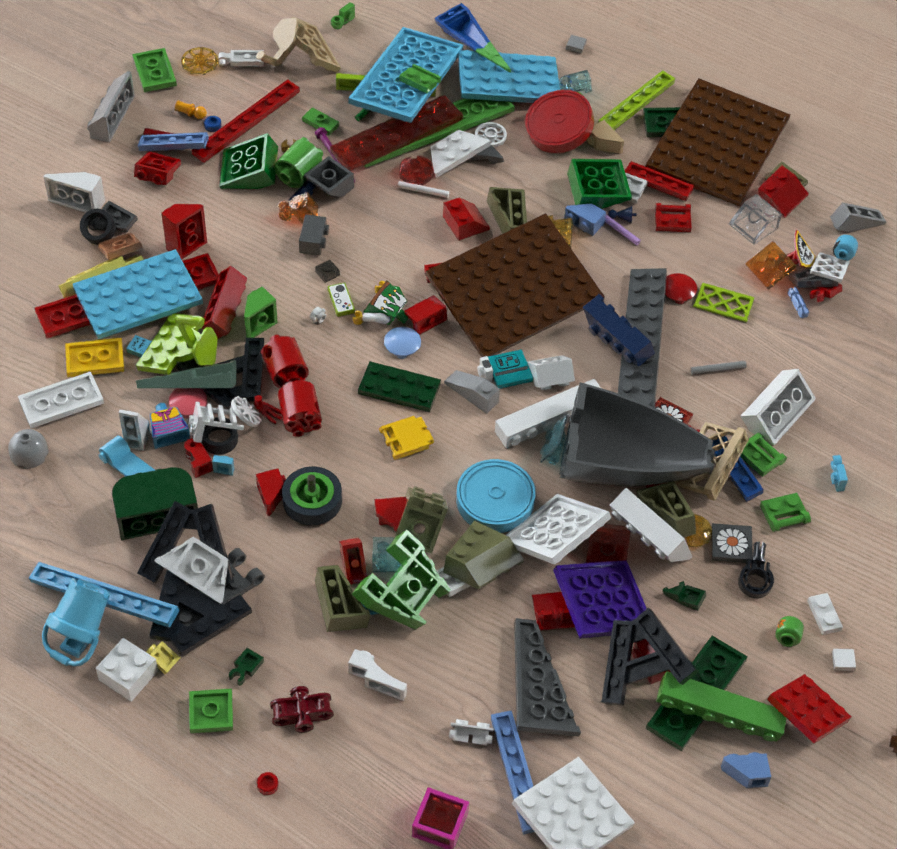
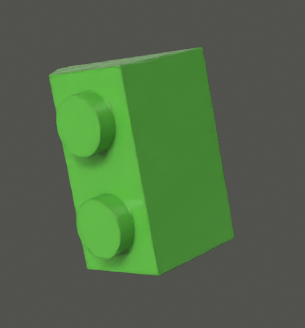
(259, 312)

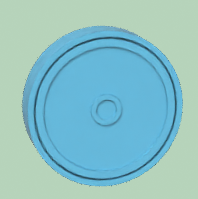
(495, 494)

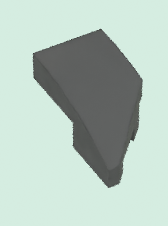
(489, 153)

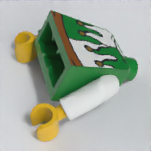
(384, 306)

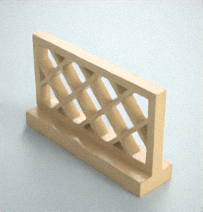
(725, 461)

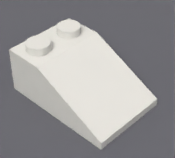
(75, 190)

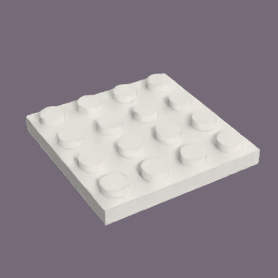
(557, 528)
(573, 810)

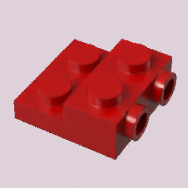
(156, 168)

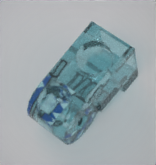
(576, 82)

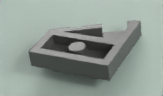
(123, 218)

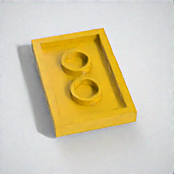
(94, 356)

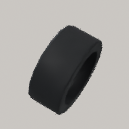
(88, 217)
(219, 448)

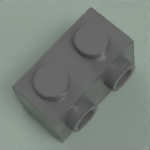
(313, 235)

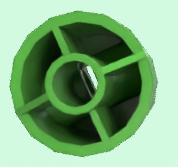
(296, 162)

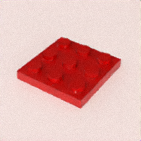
(809, 708)

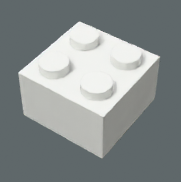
(127, 669)

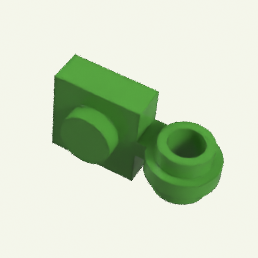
(345, 15)

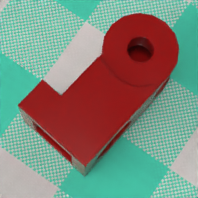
(201, 461)

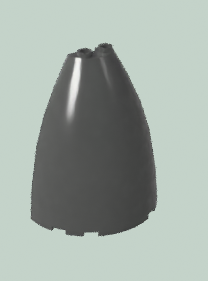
(629, 443)

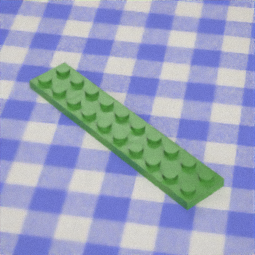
(474, 113)

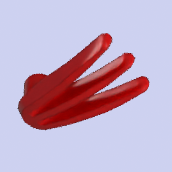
(265, 409)

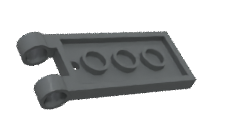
(240, 586)

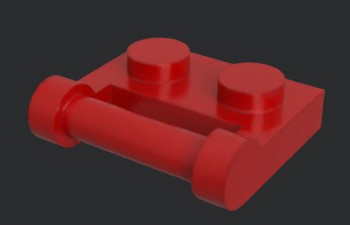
(673, 222)

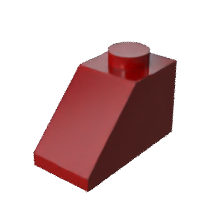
(270, 489)
(353, 560)

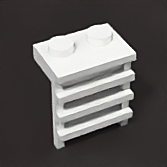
(204, 416)

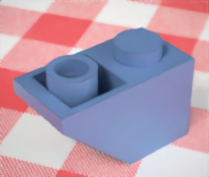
(586, 217)
(748, 770)

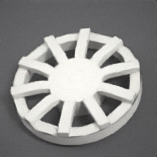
(491, 133)
(246, 411)

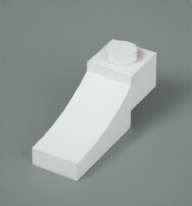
(363, 665)

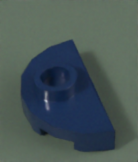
(306, 187)

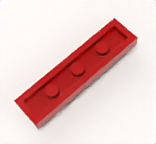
(661, 181)

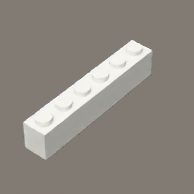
(537, 418)

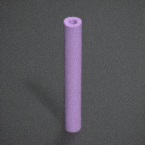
(622, 230)

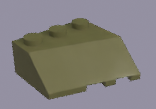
(481, 556)

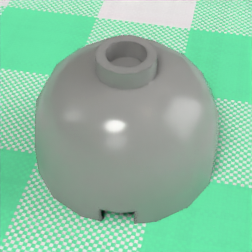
(28, 448)

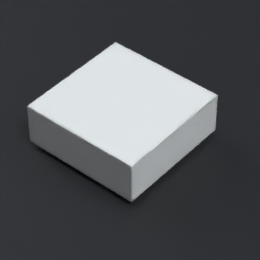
(844, 659)

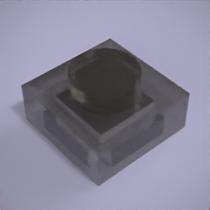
(327, 271)

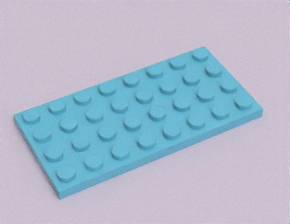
(381, 86)

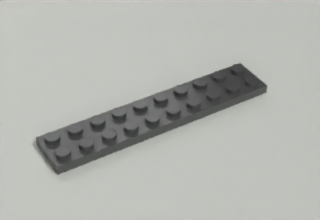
(646, 313)

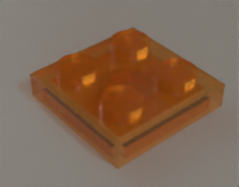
(770, 265)

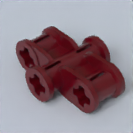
(308, 708)

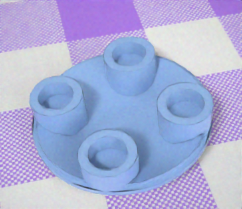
(402, 341)

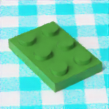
(154, 70)

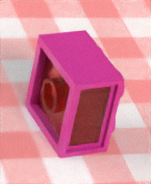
(440, 819)

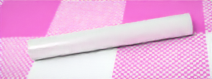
(423, 189)

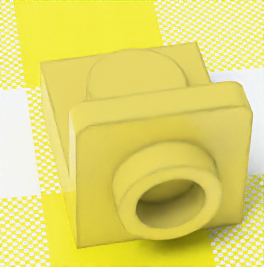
(164, 656)

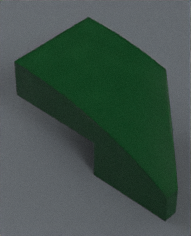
(686, 595)

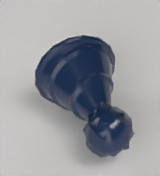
(625, 214)

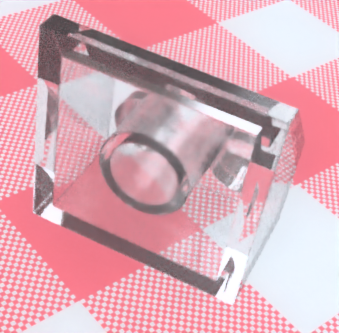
(756, 219)

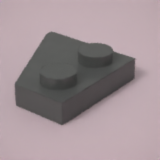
(804, 279)

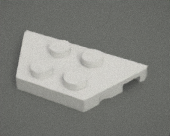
(456, 150)
(198, 566)

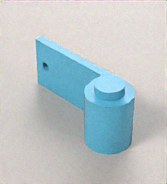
(120, 457)

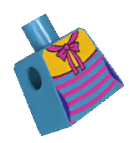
(168, 426)

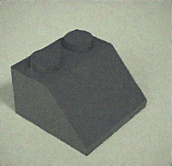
(331, 177)

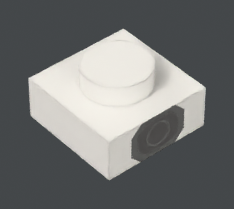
(485, 369)

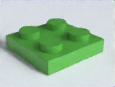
(210, 710)

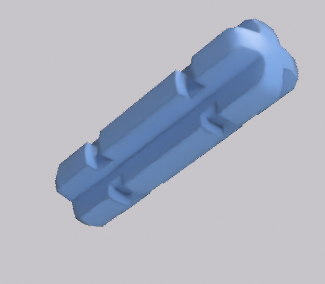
(798, 302)

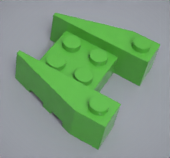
(408, 588)

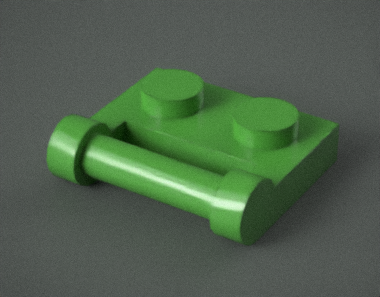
(758, 458)
(783, 507)

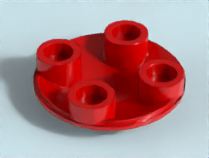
(680, 287)

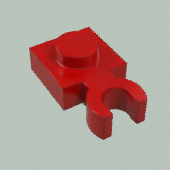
(821, 292)

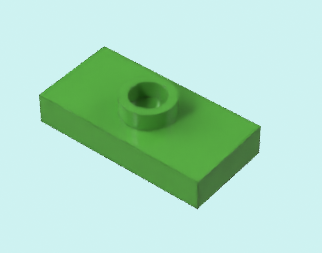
(318, 119)

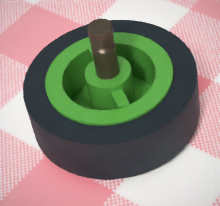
(312, 495)

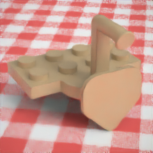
(307, 37)

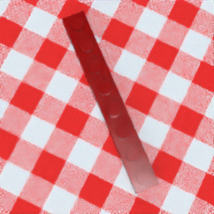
(247, 120)

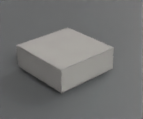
(576, 44)

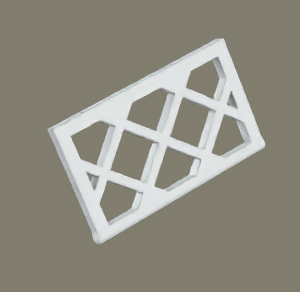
(829, 274)

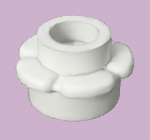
(318, 315)

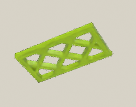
(717, 292)

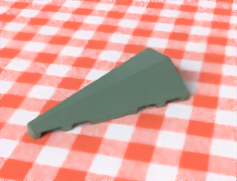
(202, 377)

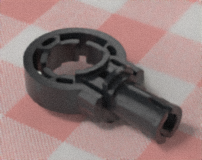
(757, 568)

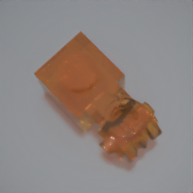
(298, 206)

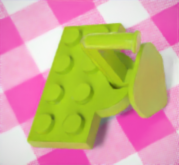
(179, 342)

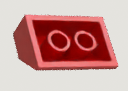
(184, 228)

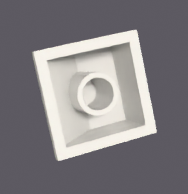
(552, 371)

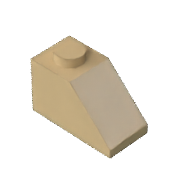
(605, 138)

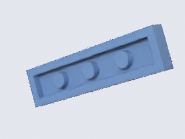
(173, 141)

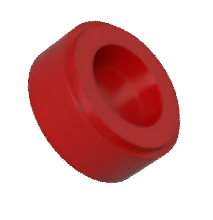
(267, 783)

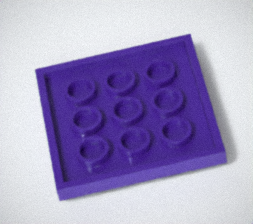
(599, 595)

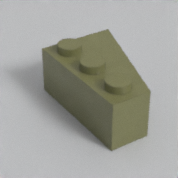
(507, 207)
(670, 506)
(337, 603)

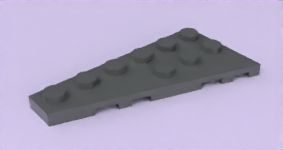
(539, 692)

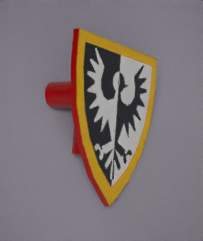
(802, 253)

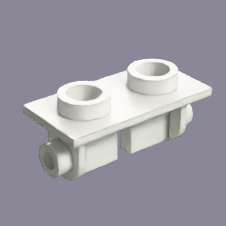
(463, 730)

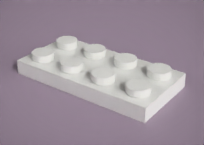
(60, 399)

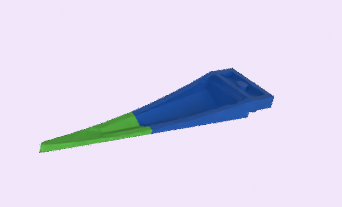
(462, 26)

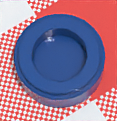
(212, 123)

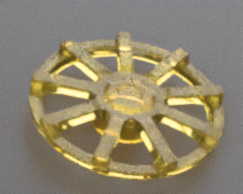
(199, 60)

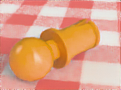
(199, 112)

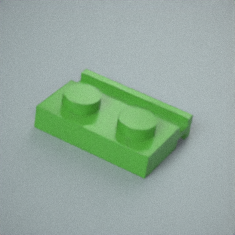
(420, 78)

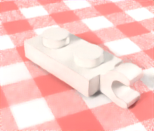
(240, 58)

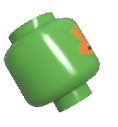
(789, 631)

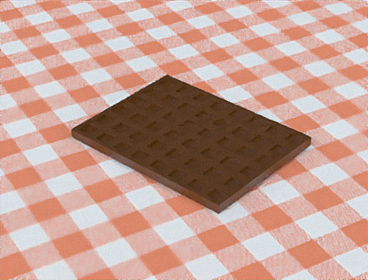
(718, 141)
(514, 286)

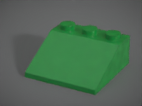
(249, 164)
(598, 182)

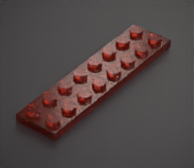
(395, 134)

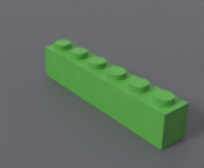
(722, 707)

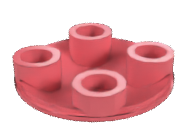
(186, 398)

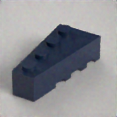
(617, 332)

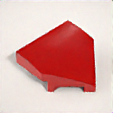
(390, 511)

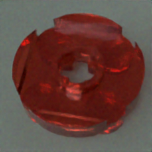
(420, 163)

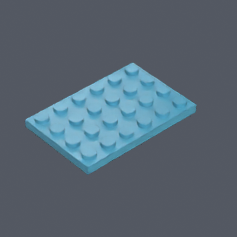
(529, 77)
(137, 294)

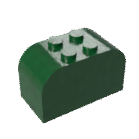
(147, 497)

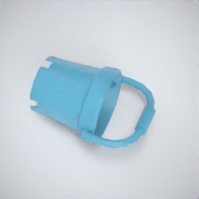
(77, 618)

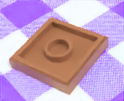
(120, 246)

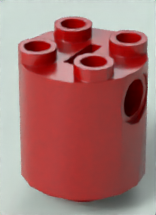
(284, 360)
(299, 407)

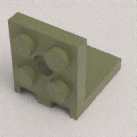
(426, 510)

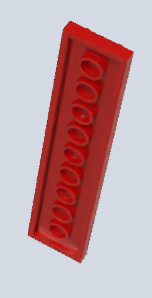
(69, 314)

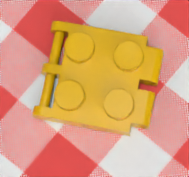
(407, 436)

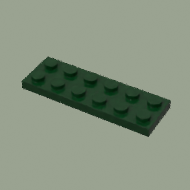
(717, 667)

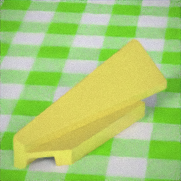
(109, 265)

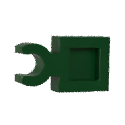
(246, 663)

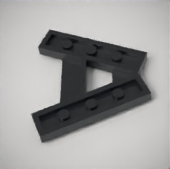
(252, 367)
(178, 519)
(214, 615)
(624, 671)

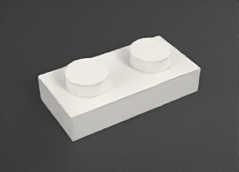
(824, 614)

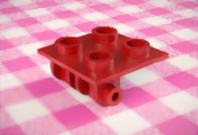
(551, 611)

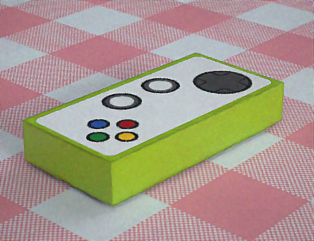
(341, 299)

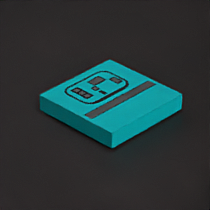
(510, 369)

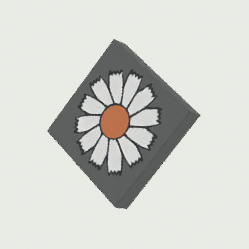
(731, 543)

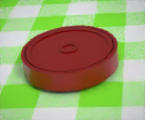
(559, 121)

